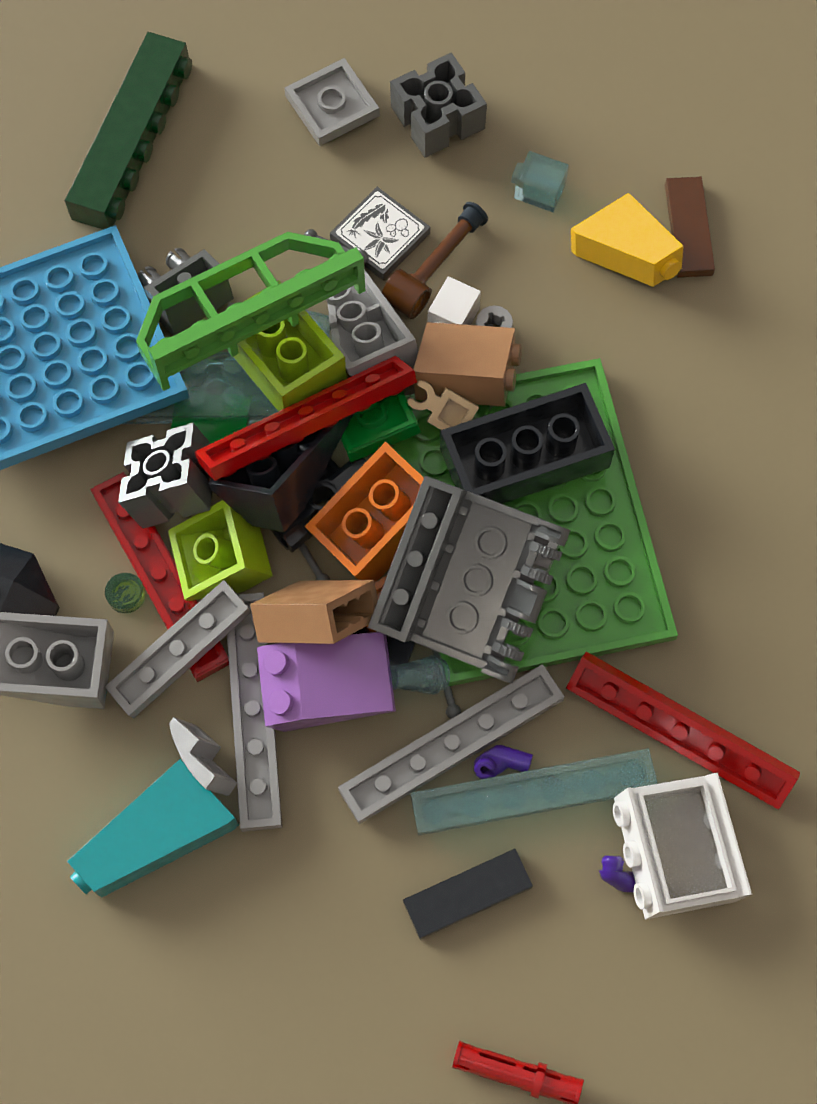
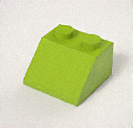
(218, 548)

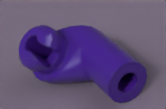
(499, 759)
(613, 874)

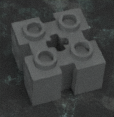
(438, 104)
(165, 477)

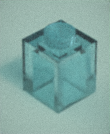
(540, 181)

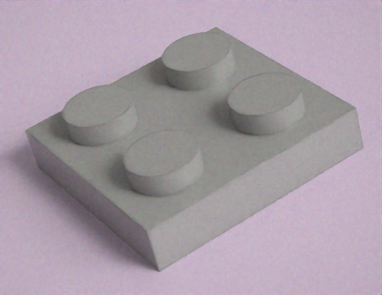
(332, 102)

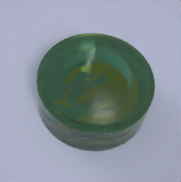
(125, 593)

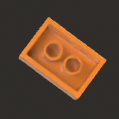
(369, 514)

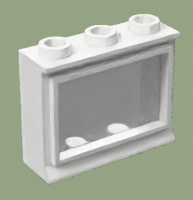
(680, 846)

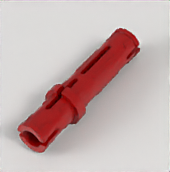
(517, 1073)

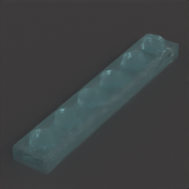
(531, 791)

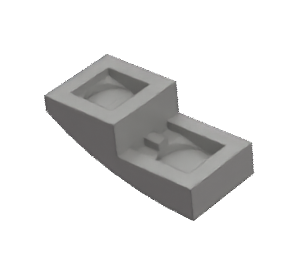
(197, 753)

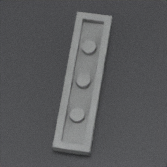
(178, 649)

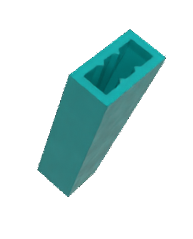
(151, 832)

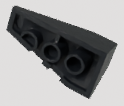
(279, 487)

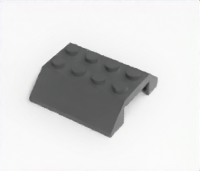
(467, 577)

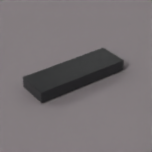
(467, 893)

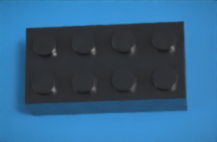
(528, 446)

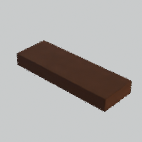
(690, 225)

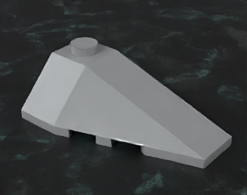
(368, 329)

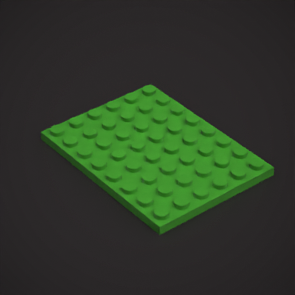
(608, 578)

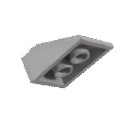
(55, 659)

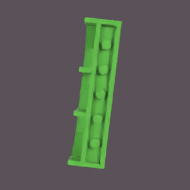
(253, 315)

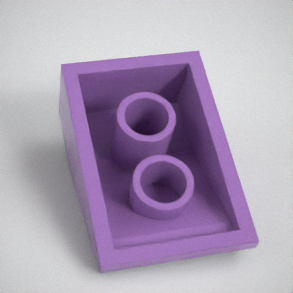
(325, 682)

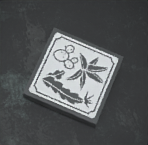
(382, 230)

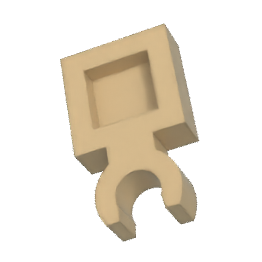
(446, 409)

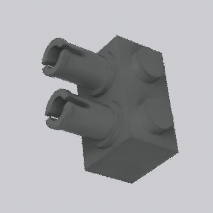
(188, 311)

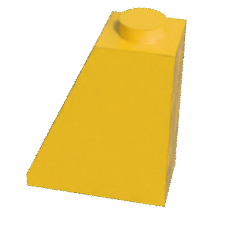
(628, 242)

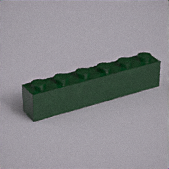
(129, 132)

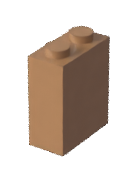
(468, 361)
(314, 611)

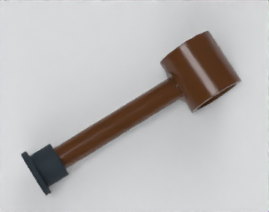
(408, 291)

